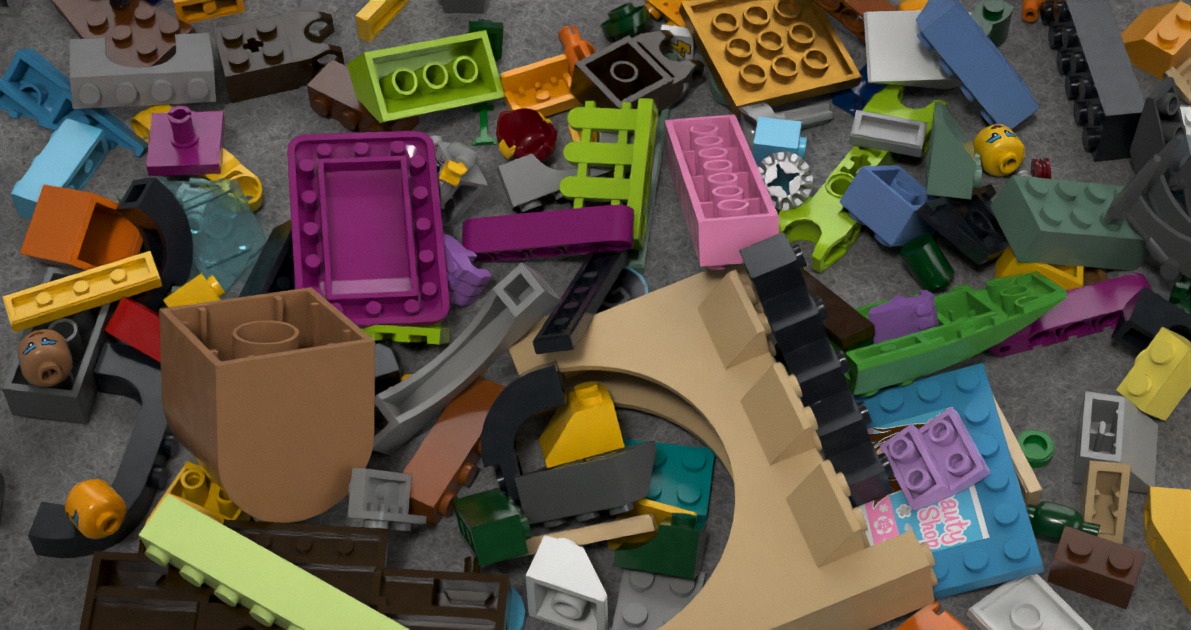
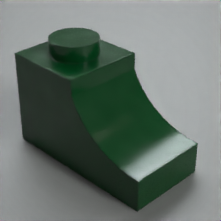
(673, 551)

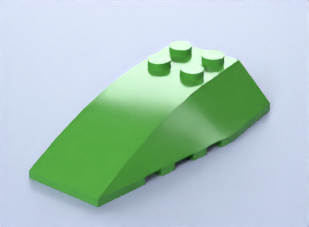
(967, 325)

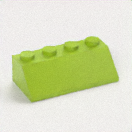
(426, 77)

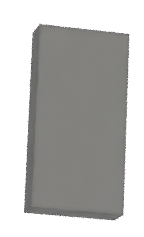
(888, 133)

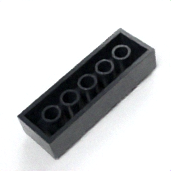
(1096, 74)

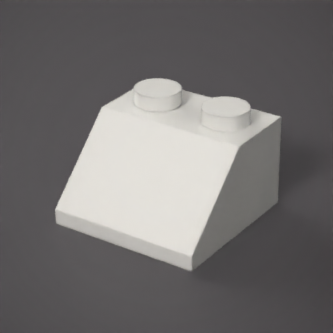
(565, 587)

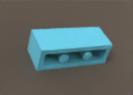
(65, 162)

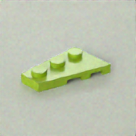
(432, 334)

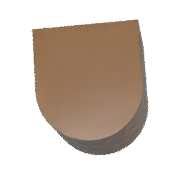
(270, 398)

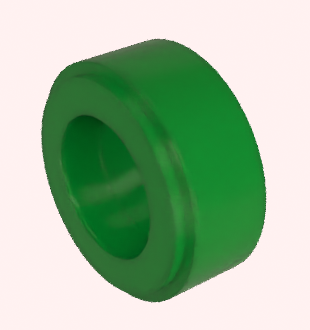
(1037, 447)

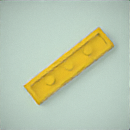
(81, 291)

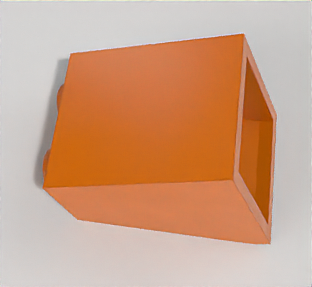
(79, 230)

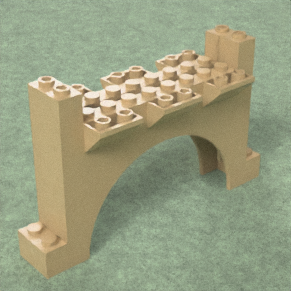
(795, 542)

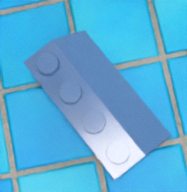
(976, 62)

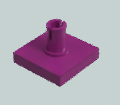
(185, 142)

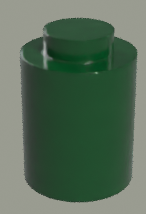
(927, 263)

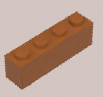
(450, 452)

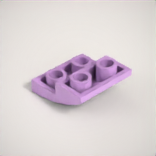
(935, 460)

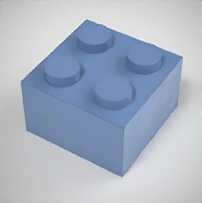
(887, 203)

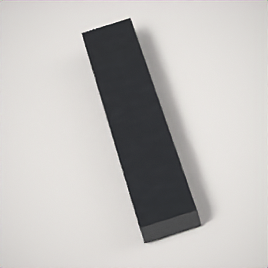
(580, 302)

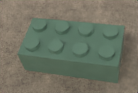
(1066, 224)

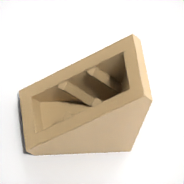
(1105, 497)

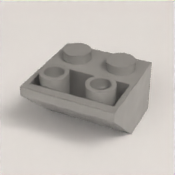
(1116, 432)

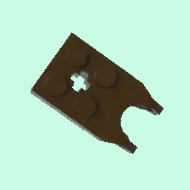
(273, 53)
(633, 71)

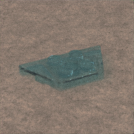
(221, 227)

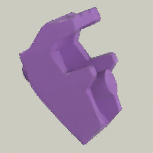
(463, 278)
(903, 316)

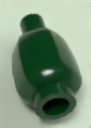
(1050, 519)

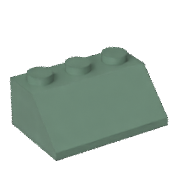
(951, 159)

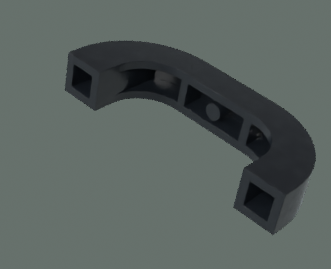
(143, 469)

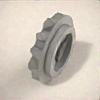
(799, 187)

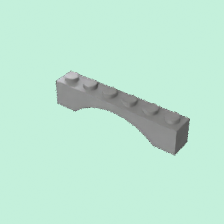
(504, 318)

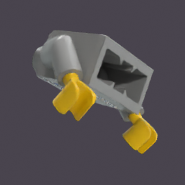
(458, 178)

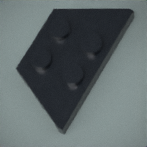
(968, 224)

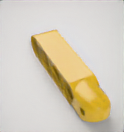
(230, 166)

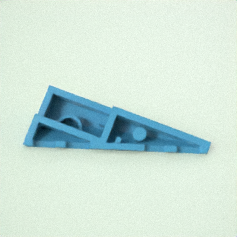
(43, 93)

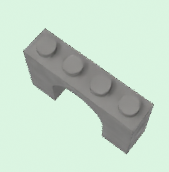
(103, 84)

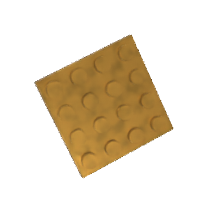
(769, 50)

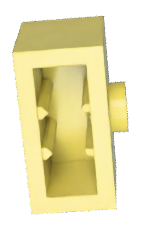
(1159, 375)

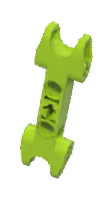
(822, 217)

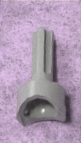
(809, 116)

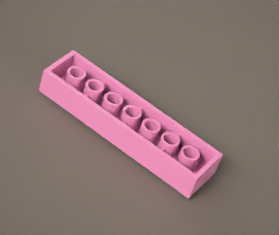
(718, 188)

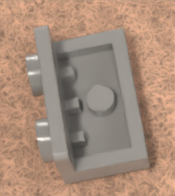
(381, 499)

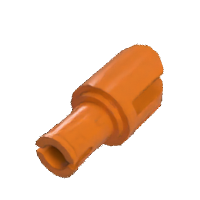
(574, 46)

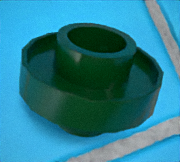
(625, 21)

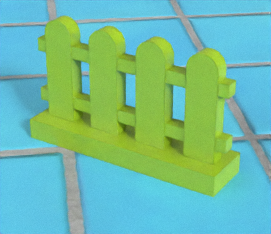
(619, 155)

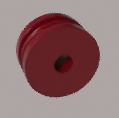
(1041, 168)

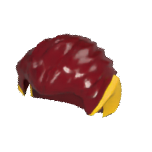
(525, 133)

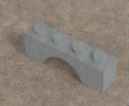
(529, 180)

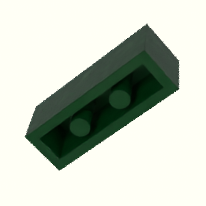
(492, 526)

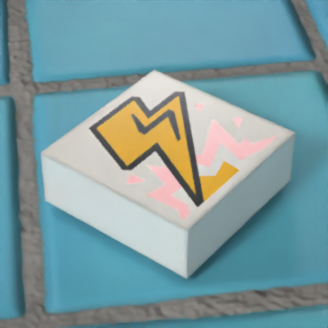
(682, 42)

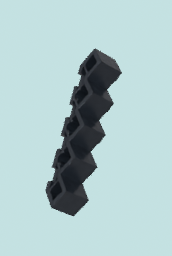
(820, 370)

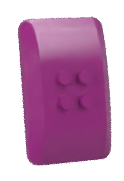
(369, 225)

